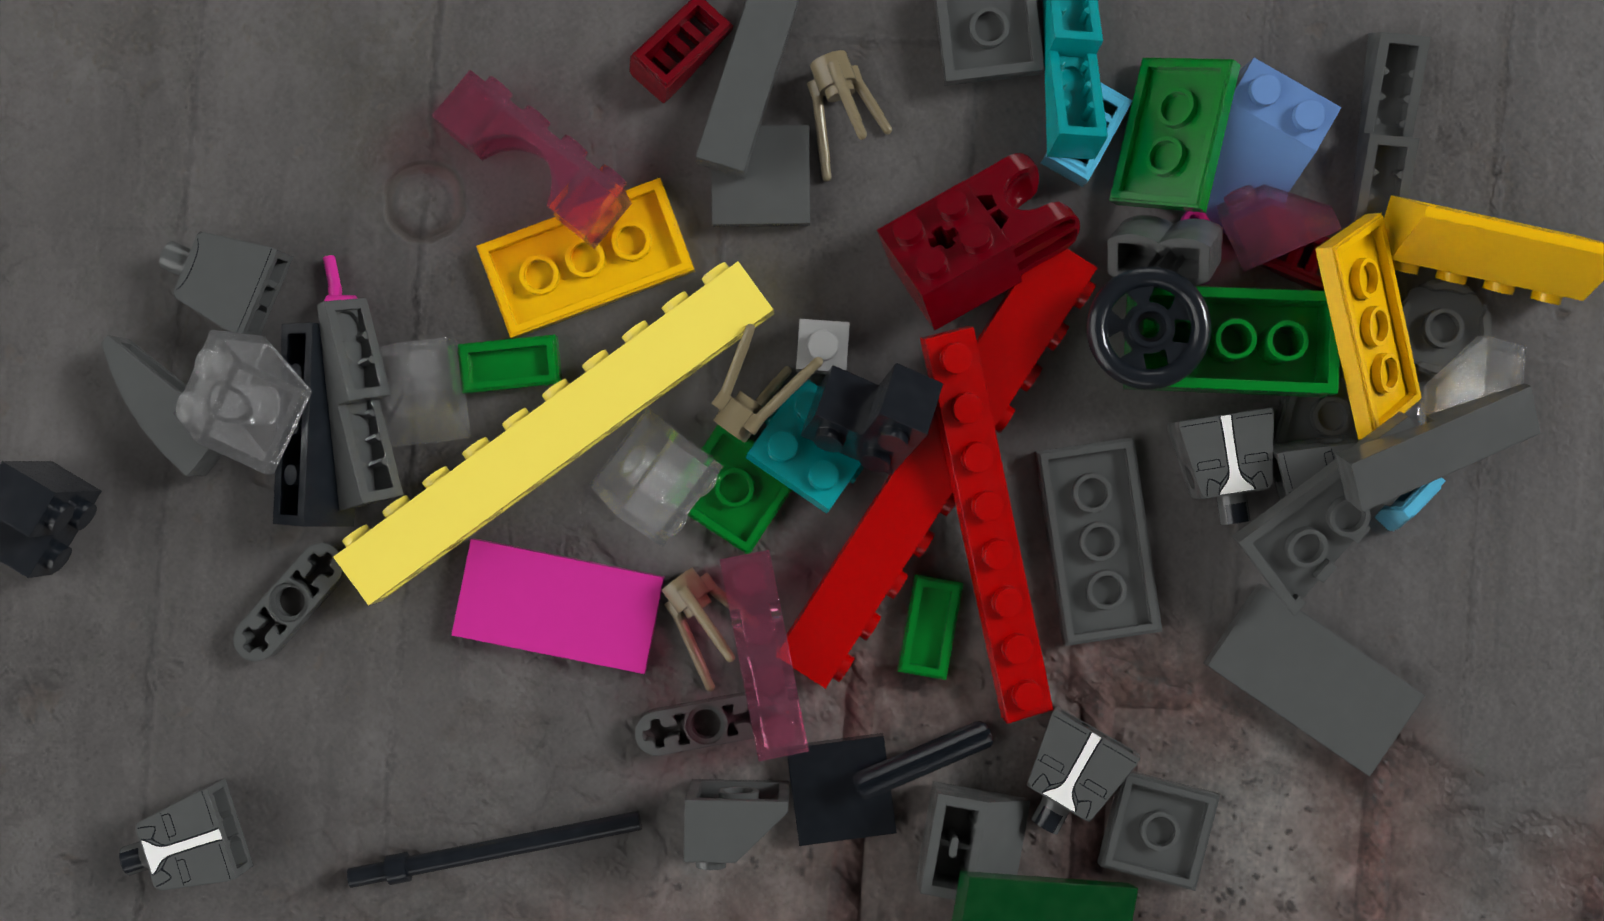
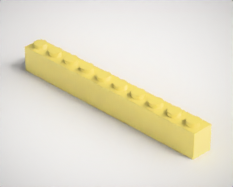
(553, 434)

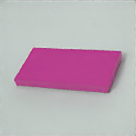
(558, 605)

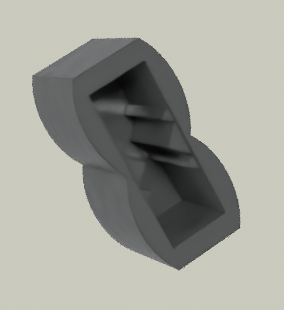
(1184, 247)

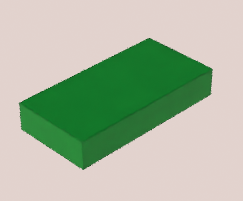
(509, 364)
(930, 626)

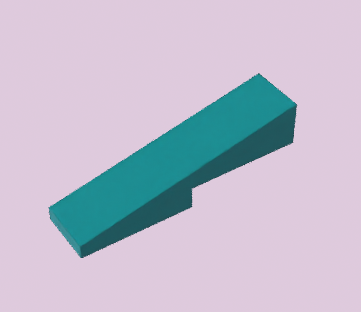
(1072, 79)

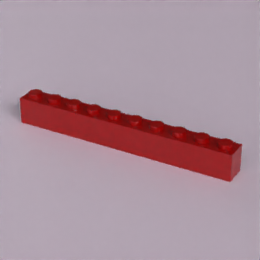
(921, 487)

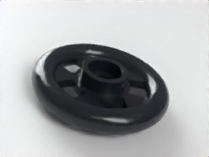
(1186, 306)

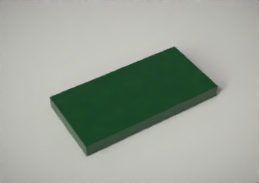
(1039, 898)

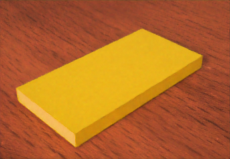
(554, 275)
(1368, 322)

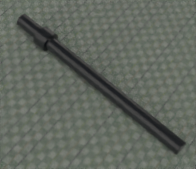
(401, 866)

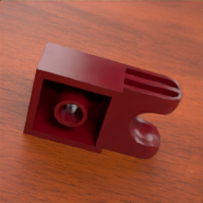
(976, 239)

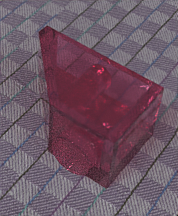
(1272, 222)

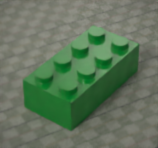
(1258, 343)

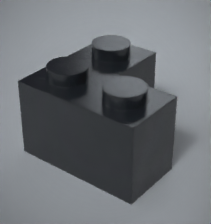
(872, 420)
(41, 515)

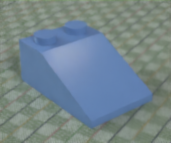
(1269, 133)

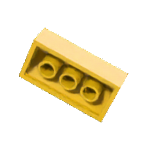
(1492, 250)

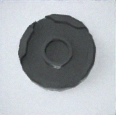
(1442, 322)

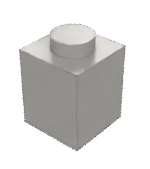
(822, 340)

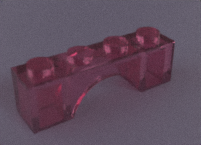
(488, 123)
(764, 655)

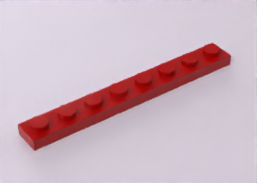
(987, 524)

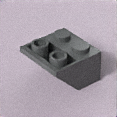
(969, 833)

